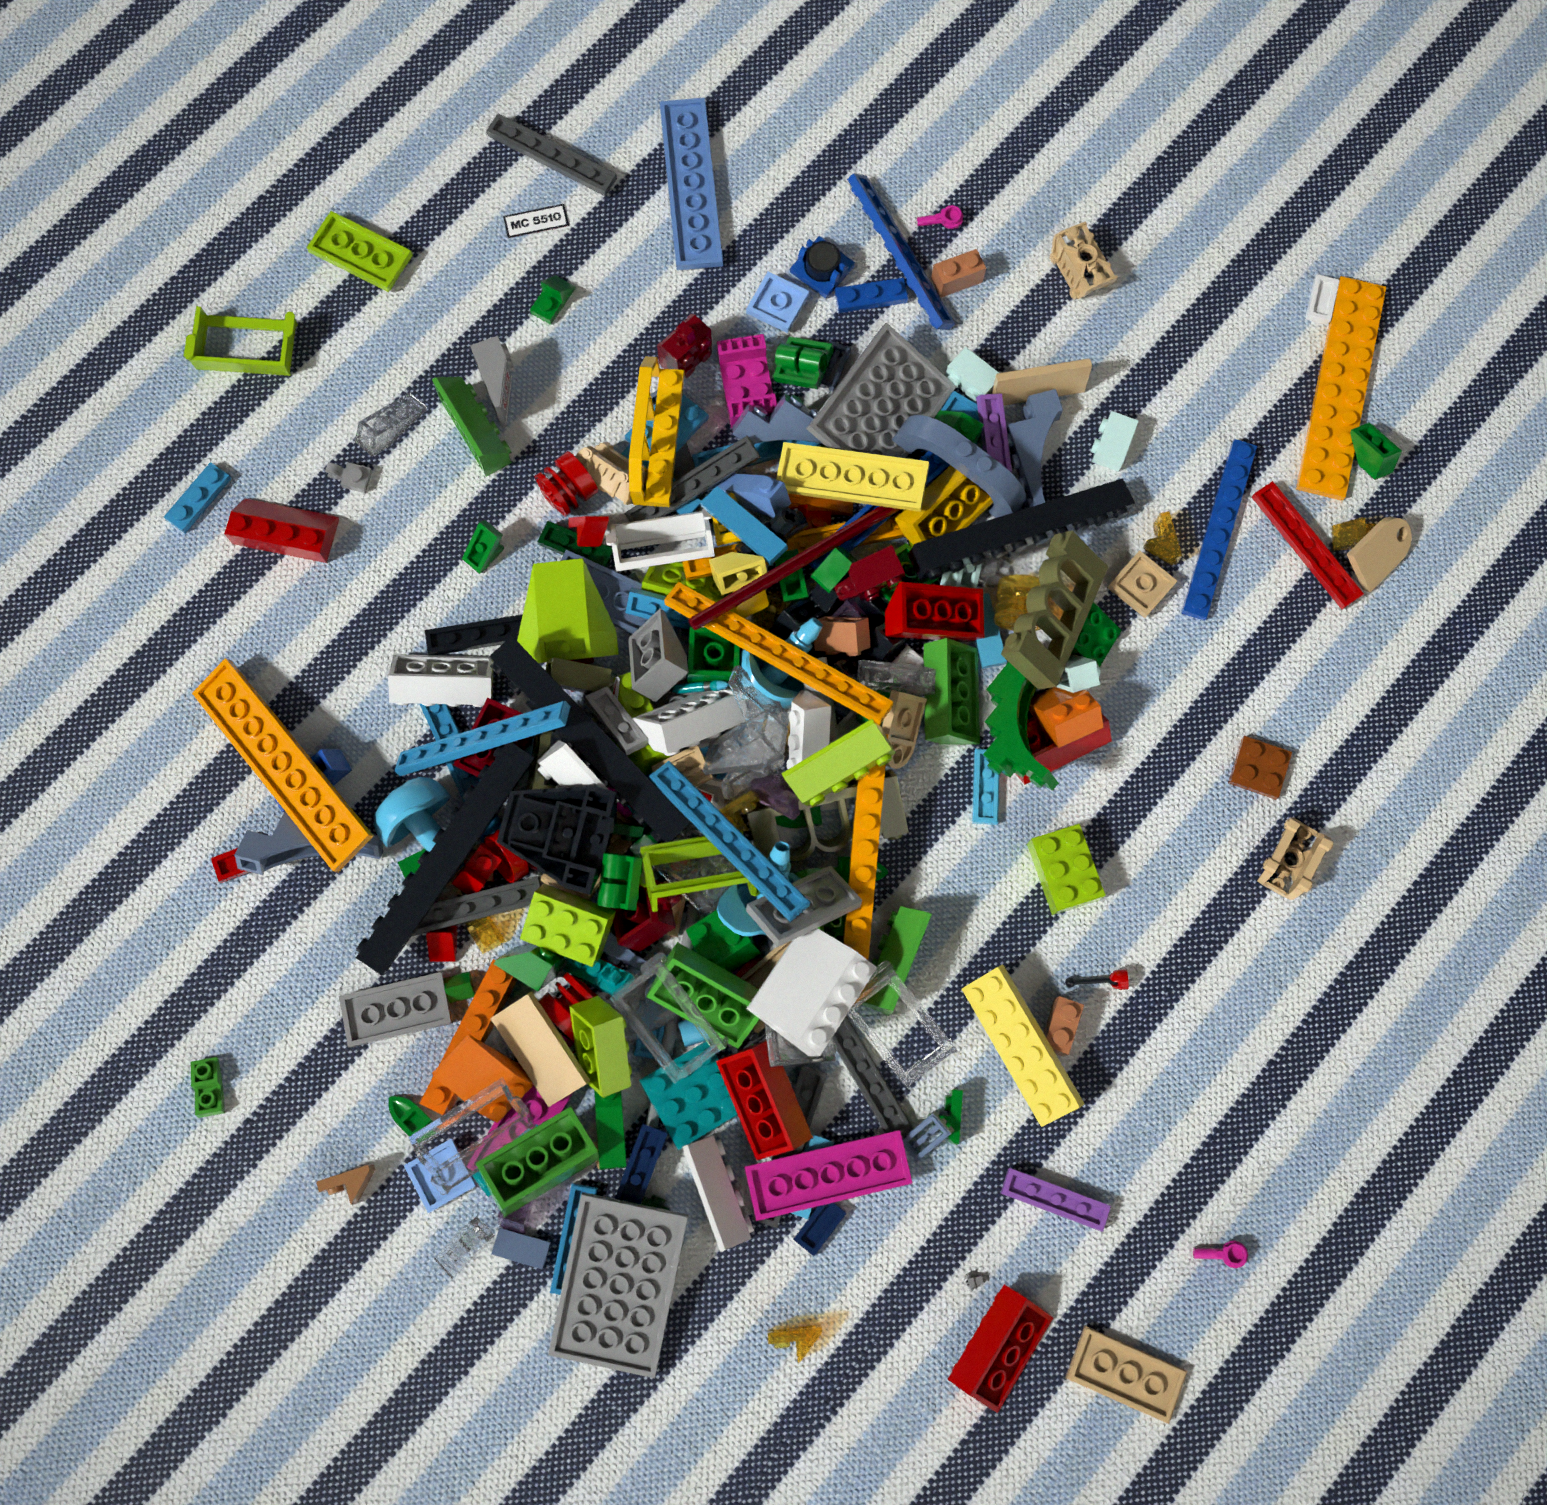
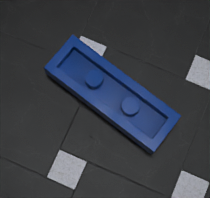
(871, 295)

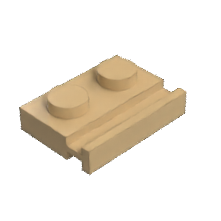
(690, 764)

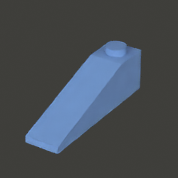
(757, 493)

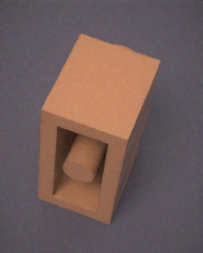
(958, 273)
(843, 635)
(1062, 1024)

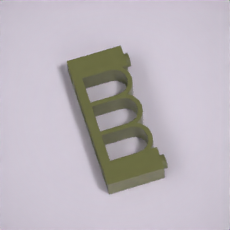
(1022, 648)
(573, 677)
(892, 825)

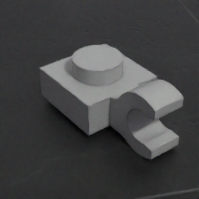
(352, 477)

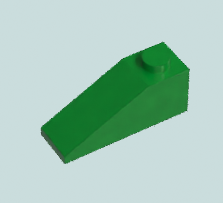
(610, 1131)

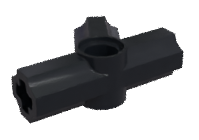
(784, 525)

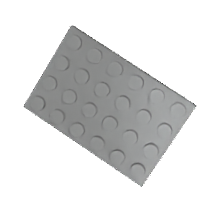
(879, 395)
(618, 1285)

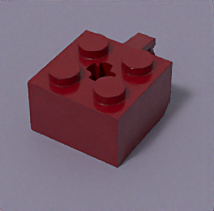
(686, 346)
(872, 576)
(641, 926)

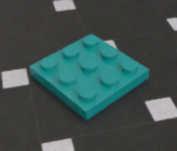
(694, 1102)

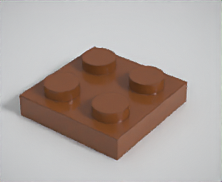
(1260, 767)

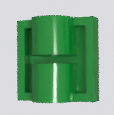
(802, 362)
(1096, 636)
(619, 881)

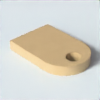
(1380, 551)
(903, 726)

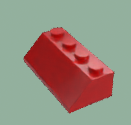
(282, 530)
(935, 612)
(1053, 757)
(764, 1101)
(1000, 1348)

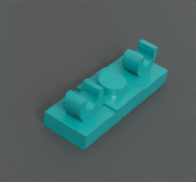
(600, 976)

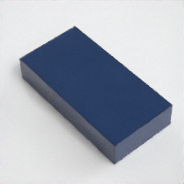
(819, 1227)

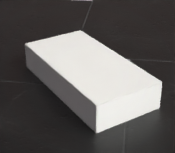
(1322, 299)

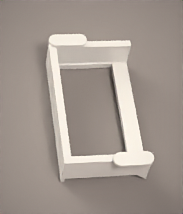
(657, 532)

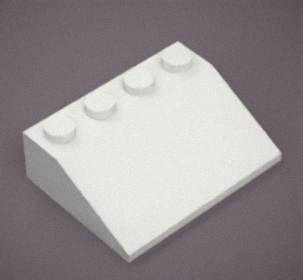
(811, 990)

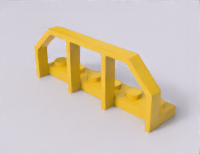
(664, 434)

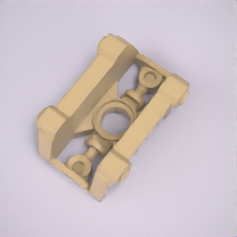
(1072, 265)
(609, 470)
(1306, 862)

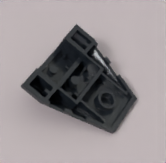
(561, 831)

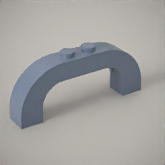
(966, 457)

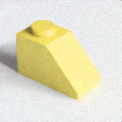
(736, 570)

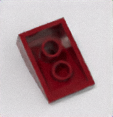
(490, 713)

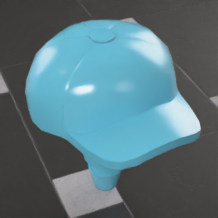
(773, 681)
(410, 811)
(733, 902)

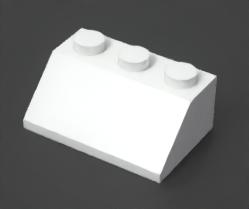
(808, 727)
(566, 768)

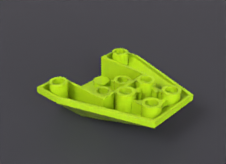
(565, 614)

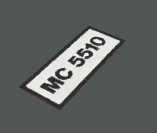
(535, 220)

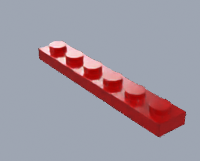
(1307, 545)

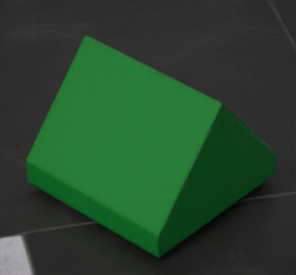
(459, 987)

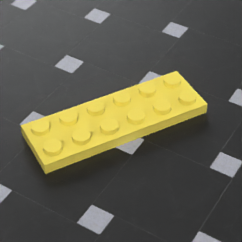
(853, 476)
(1022, 1046)

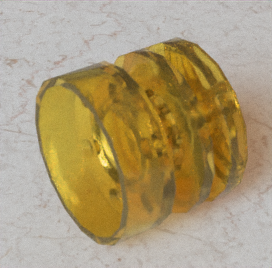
(1012, 594)

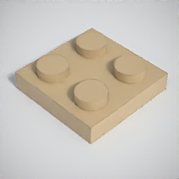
(1142, 584)

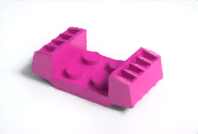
(745, 375)

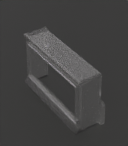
(657, 966)
(881, 977)
(464, 1163)

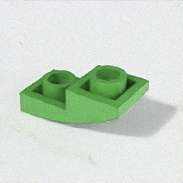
(208, 1087)

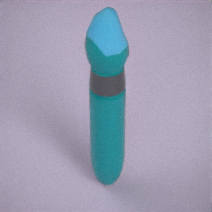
(716, 685)

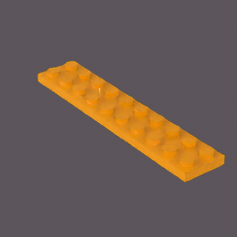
(1341, 389)
(282, 765)

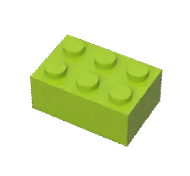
(1066, 869)
(567, 925)
(601, 1045)

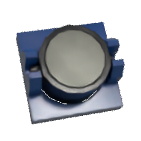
(824, 266)

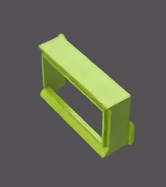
(196, 344)
(681, 851)

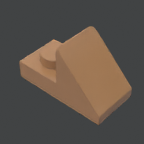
(355, 1181)

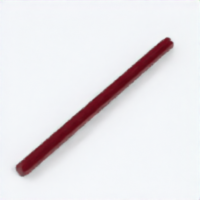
(790, 566)

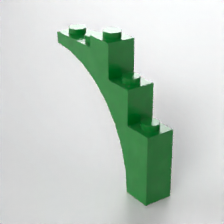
(1008, 725)

